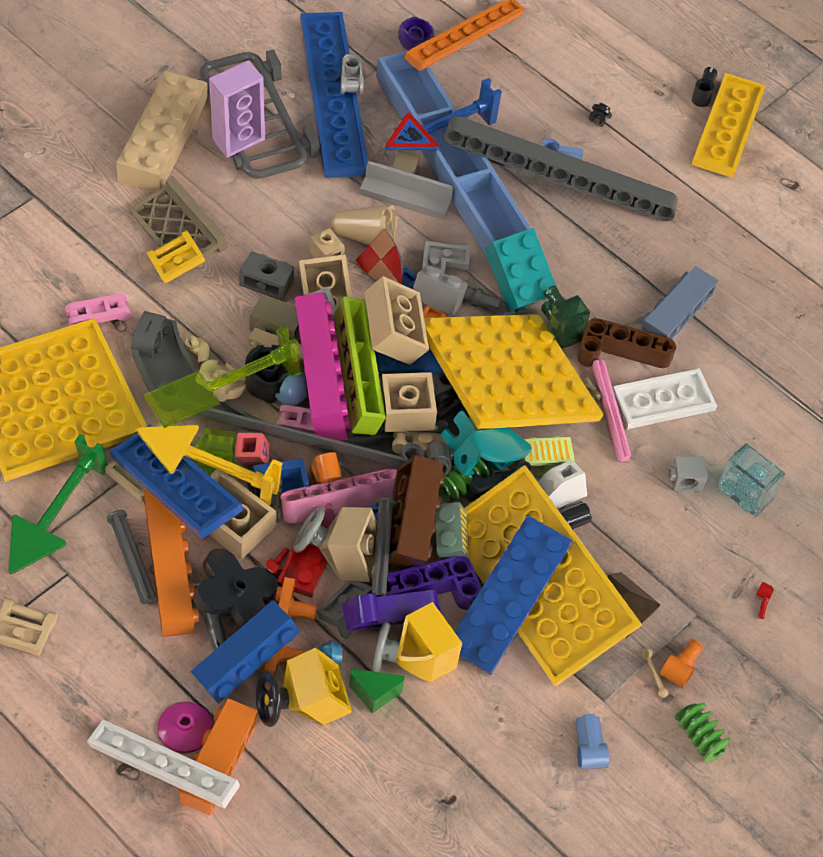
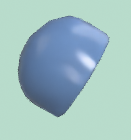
(293, 390)

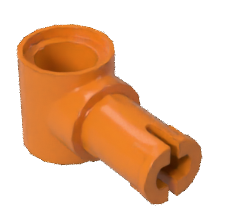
(680, 667)

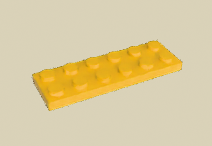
(728, 125)

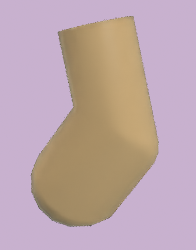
(199, 348)

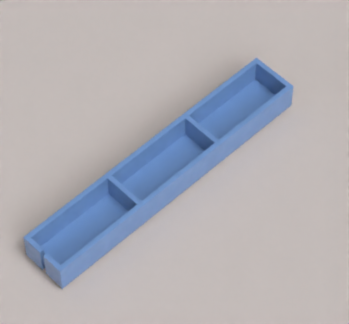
(477, 187)

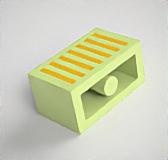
(548, 453)

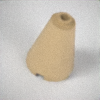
(365, 223)

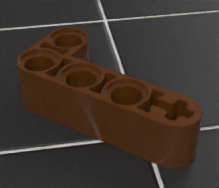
(624, 342)

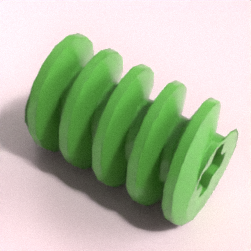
(457, 483)
(702, 731)

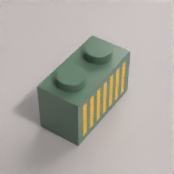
(451, 531)

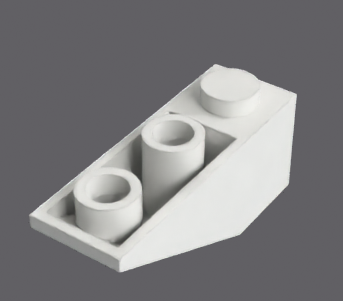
(564, 484)

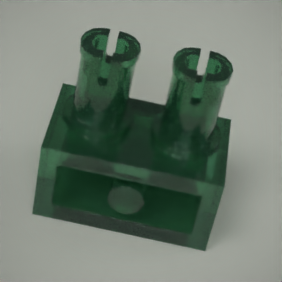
(565, 316)

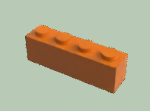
(223, 746)

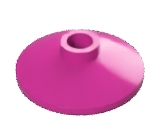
(179, 737)

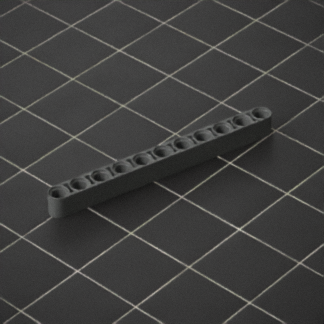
(561, 168)

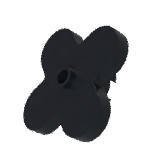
(233, 589)

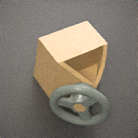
(345, 544)

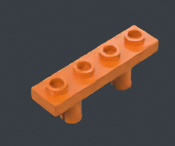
(293, 609)

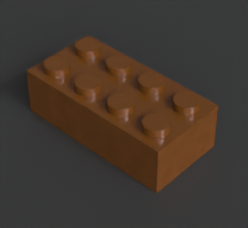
(413, 516)

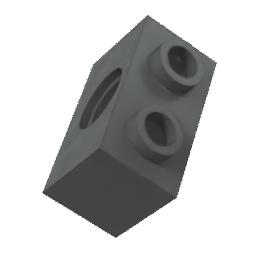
(266, 275)

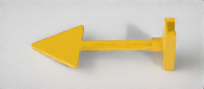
(174, 442)

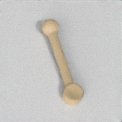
(647, 654)

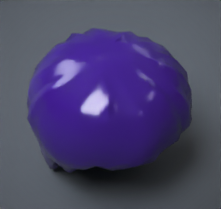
(414, 32)

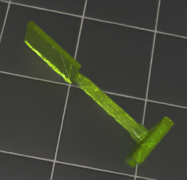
(193, 394)

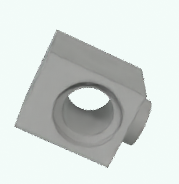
(688, 473)

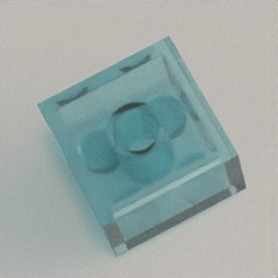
(750, 480)

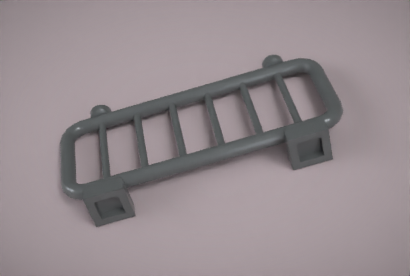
(307, 142)

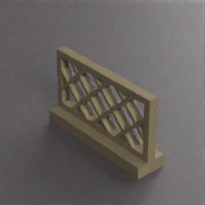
(189, 208)

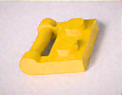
(177, 261)

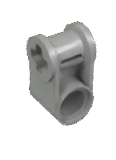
(351, 74)

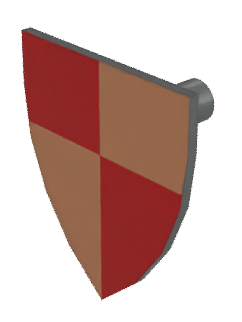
(382, 259)

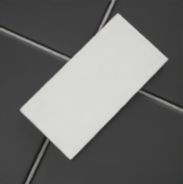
(663, 398)

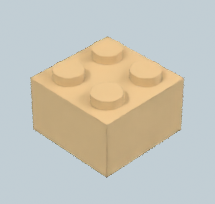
(408, 402)

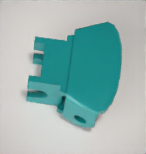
(496, 445)

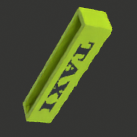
(359, 366)

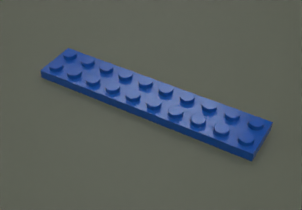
(335, 113)

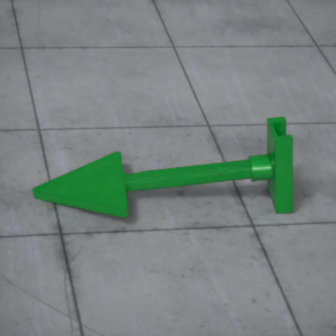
(33, 541)

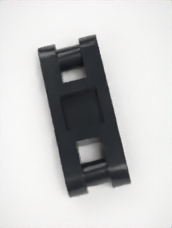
(481, 485)

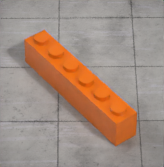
(170, 569)

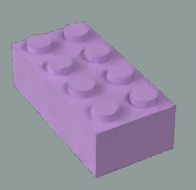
(237, 108)

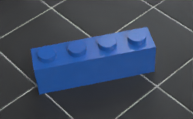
(245, 651)

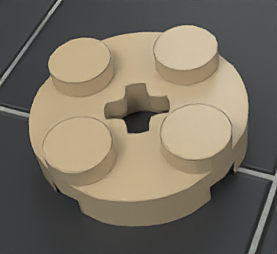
(212, 370)

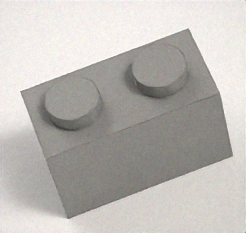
(440, 290)

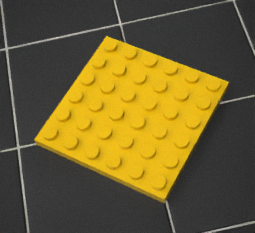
(509, 371)
(54, 392)

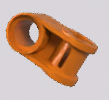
(325, 468)

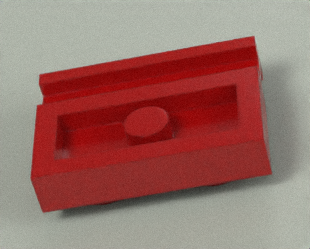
(305, 568)

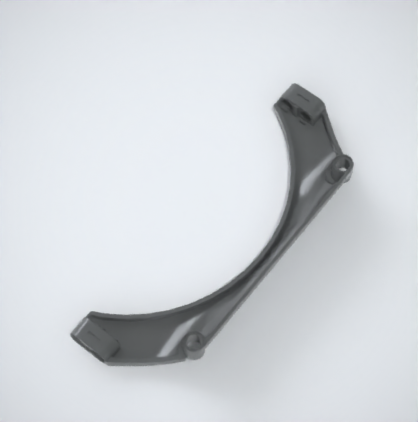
(163, 360)

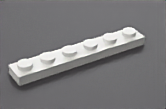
(164, 763)

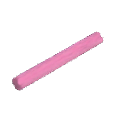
(611, 411)

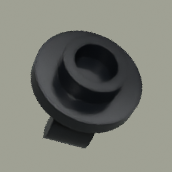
(602, 111)

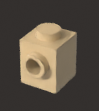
(325, 244)

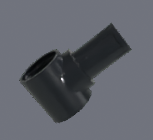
(704, 88)

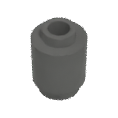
(440, 452)

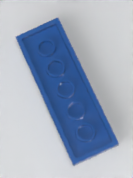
(187, 492)
(510, 593)

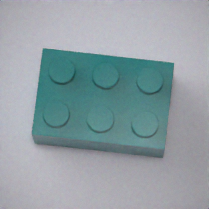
(520, 269)

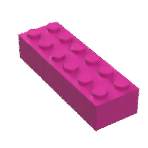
(322, 366)

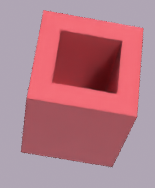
(252, 449)

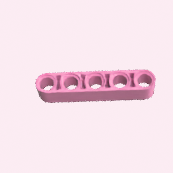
(346, 492)

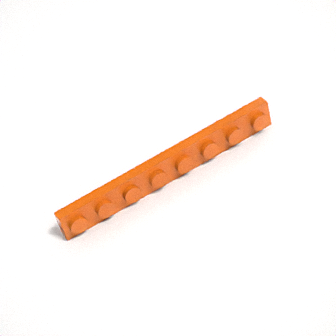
(463, 34)

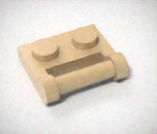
(23, 634)

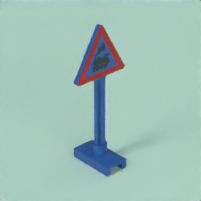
(414, 136)

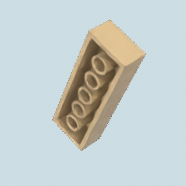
(162, 132)

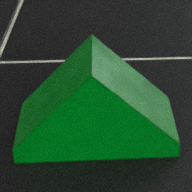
(375, 688)

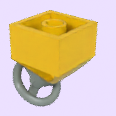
(425, 648)

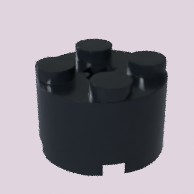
(267, 381)

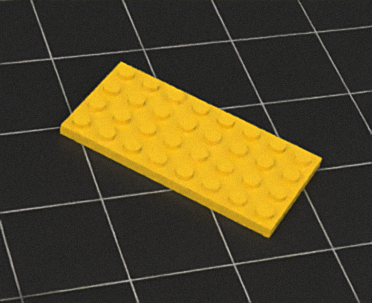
(579, 608)

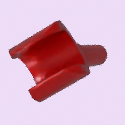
(273, 565)
(765, 591)

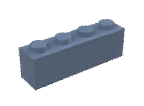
(680, 304)

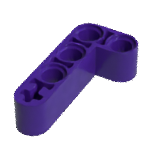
(448, 580)
(372, 611)

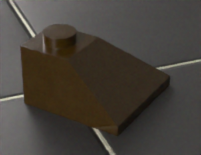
(636, 598)

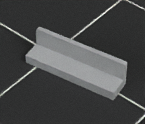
(407, 190)

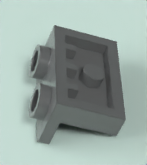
(332, 609)

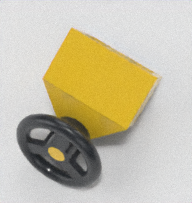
(310, 688)

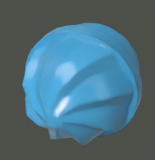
(332, 650)

